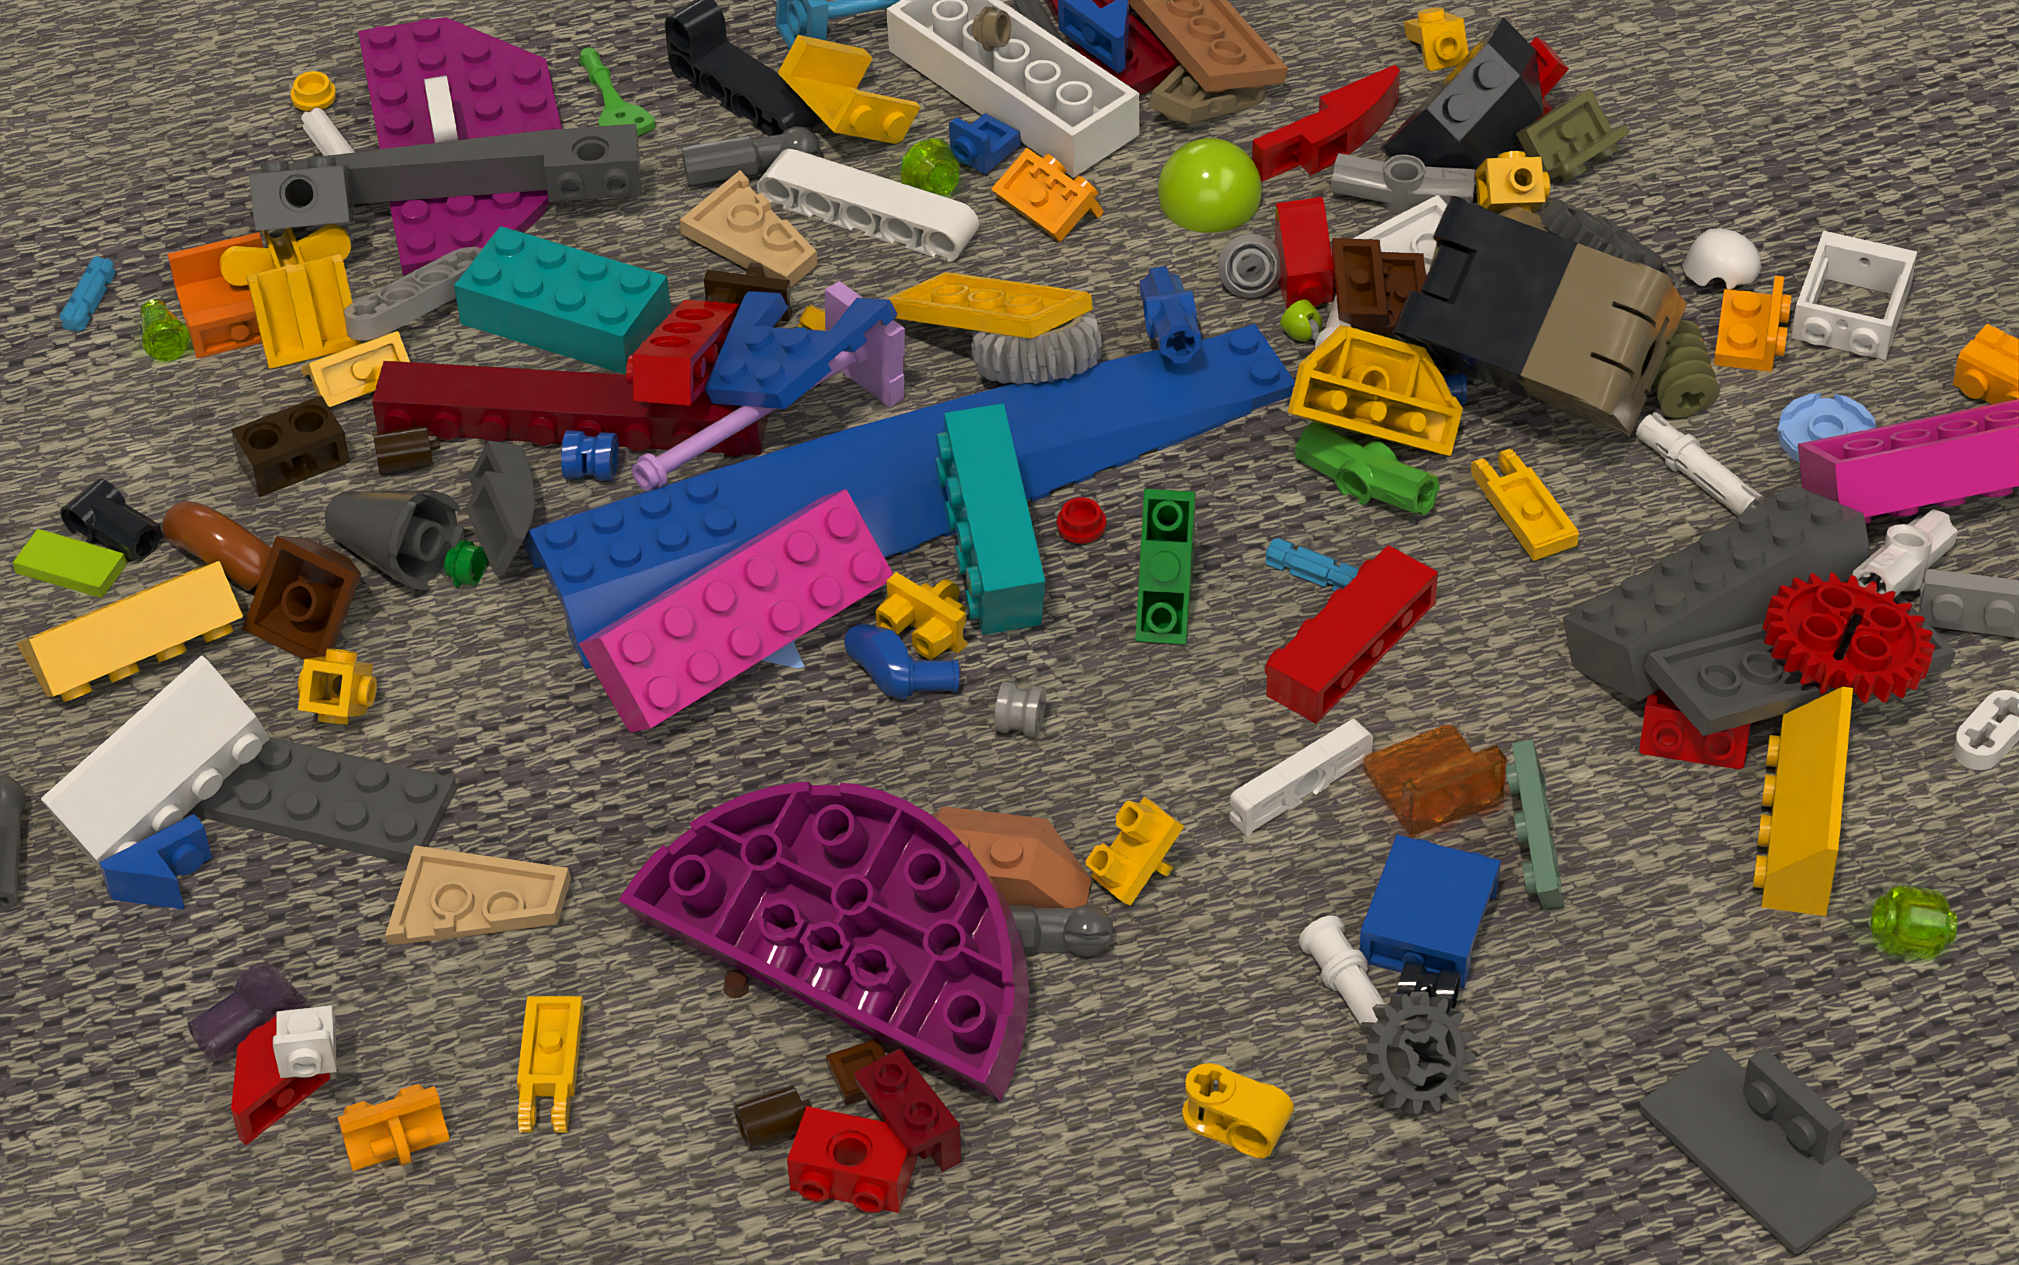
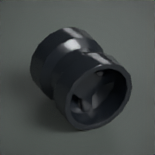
(1417, 979)

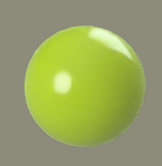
(1209, 186)

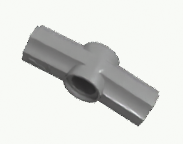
(1399, 181)

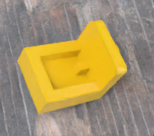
(1440, 37)

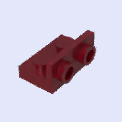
(911, 1109)

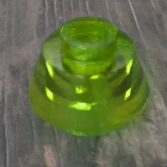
(930, 167)

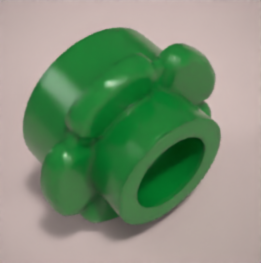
(463, 560)

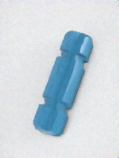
(87, 294)
(1309, 564)

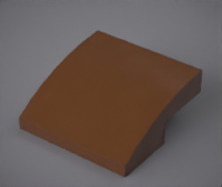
(1373, 282)

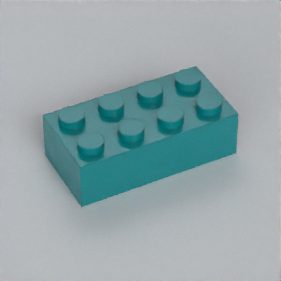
(561, 299)
(990, 520)

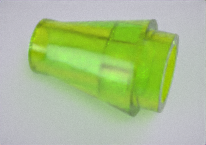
(162, 332)

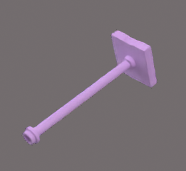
(873, 366)

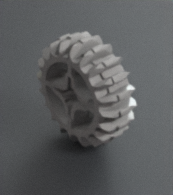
(1047, 357)

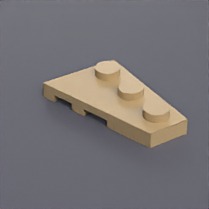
(746, 231)

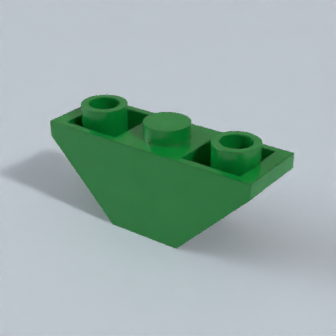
(1166, 566)

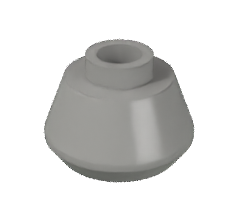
(1235, 270)

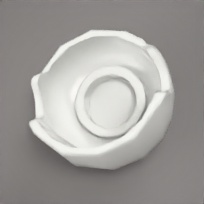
(1722, 255)

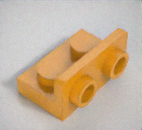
(1045, 194)
(1750, 328)

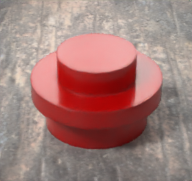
(1081, 520)

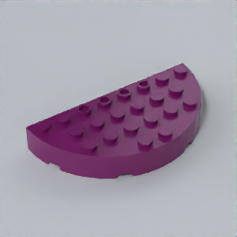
(855, 914)

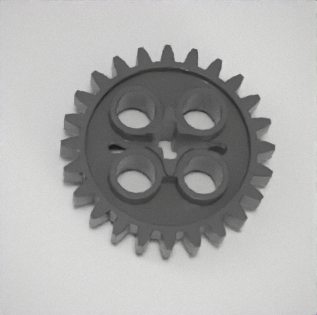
(1602, 235)

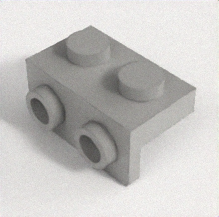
(1970, 602)

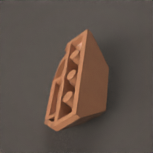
(1021, 857)

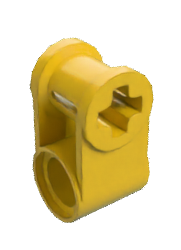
(1239, 1113)

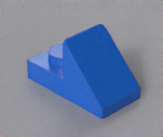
(1097, 30)
(150, 867)

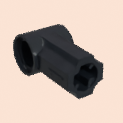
(104, 515)

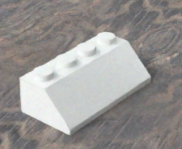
(157, 764)

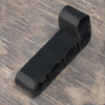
(719, 69)

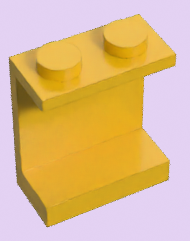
(828, 80)

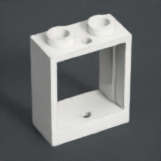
(1840, 260)

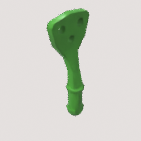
(615, 110)

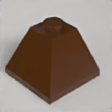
(302, 597)

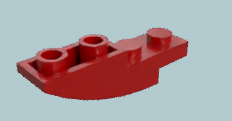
(1341, 126)

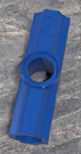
(1170, 315)

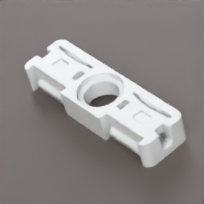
(1299, 775)

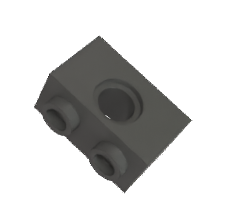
(273, 203)

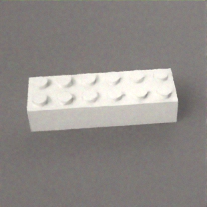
(1032, 83)

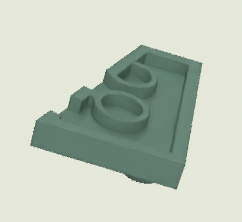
(1533, 825)

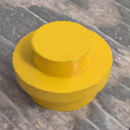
(312, 91)

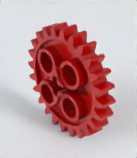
(1884, 654)

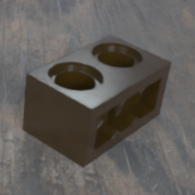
(290, 446)

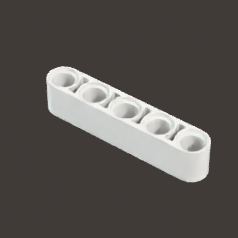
(869, 203)

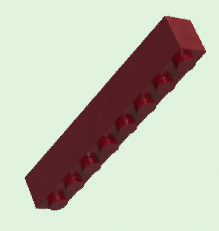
(541, 407)

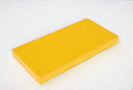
(990, 305)

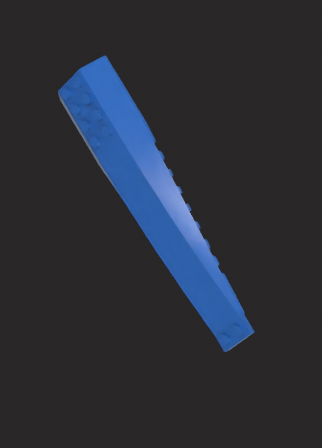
(1061, 432)

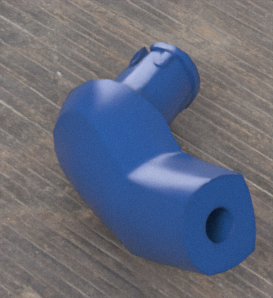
(892, 668)

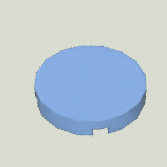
(1802, 420)

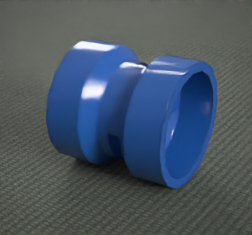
(589, 455)

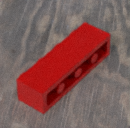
(1350, 633)

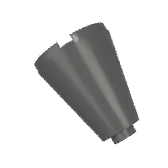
(397, 530)

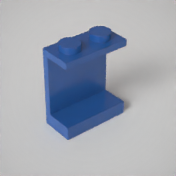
(1428, 907)

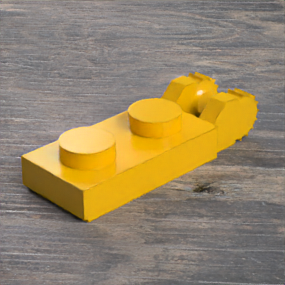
(1525, 506)
(549, 1057)

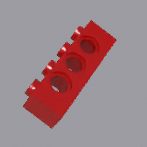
(680, 353)

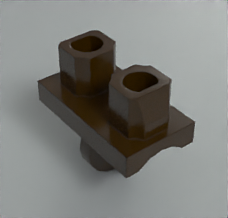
(733, 287)

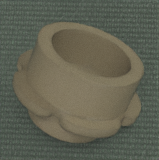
(992, 28)

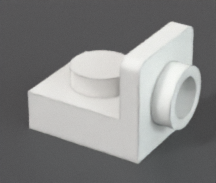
(305, 1042)

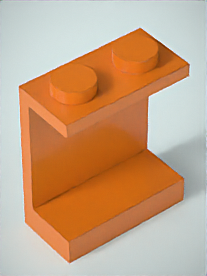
(215, 311)

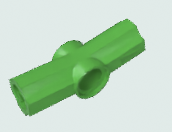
(1367, 470)

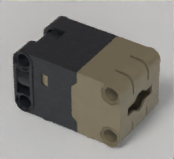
(1542, 316)

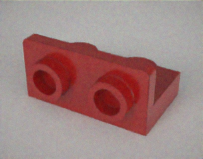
(1673, 736)

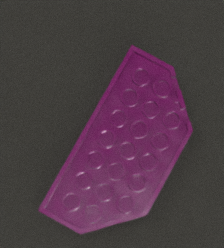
(492, 94)

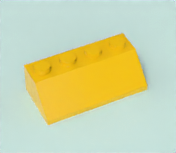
(132, 630)
(1805, 805)

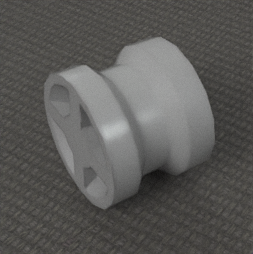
(1020, 709)

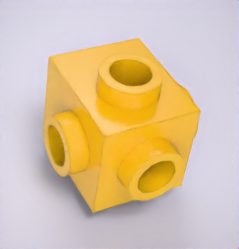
(1512, 182)
(320, 687)

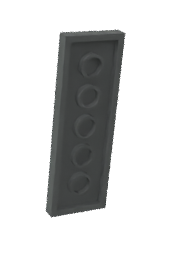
(1737, 682)
(332, 800)

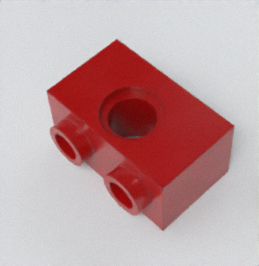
(835, 1139)

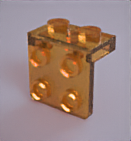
(1436, 778)

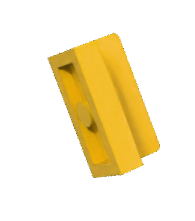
(354, 369)

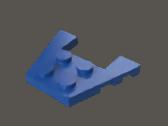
(780, 364)

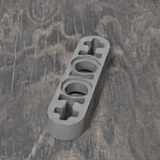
(408, 296)

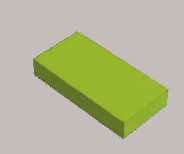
(69, 563)

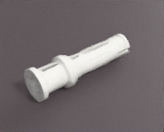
(1342, 966)

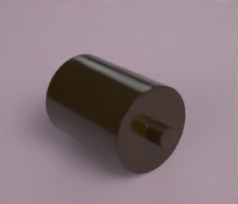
(404, 449)
(770, 1116)

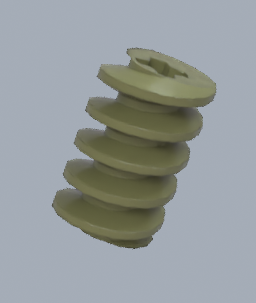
(1686, 375)

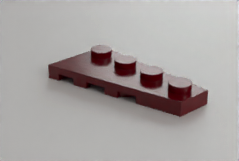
(1146, 59)

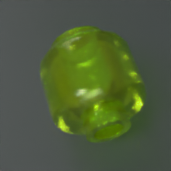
(1913, 922)

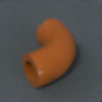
(217, 538)

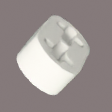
(440, 109)
(1983, 723)

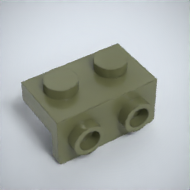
(1571, 136)

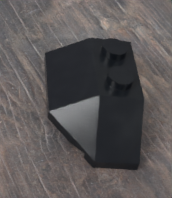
(1476, 105)

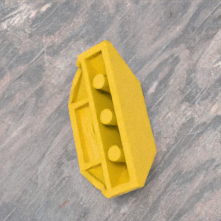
(1377, 391)

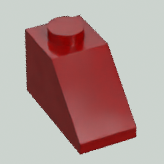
(1304, 251)
(258, 1090)

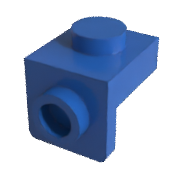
(982, 142)

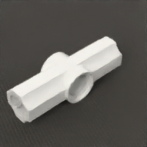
(1908, 553)

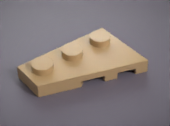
(473, 894)

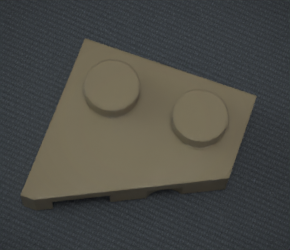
(1186, 101)

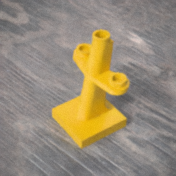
(296, 292)

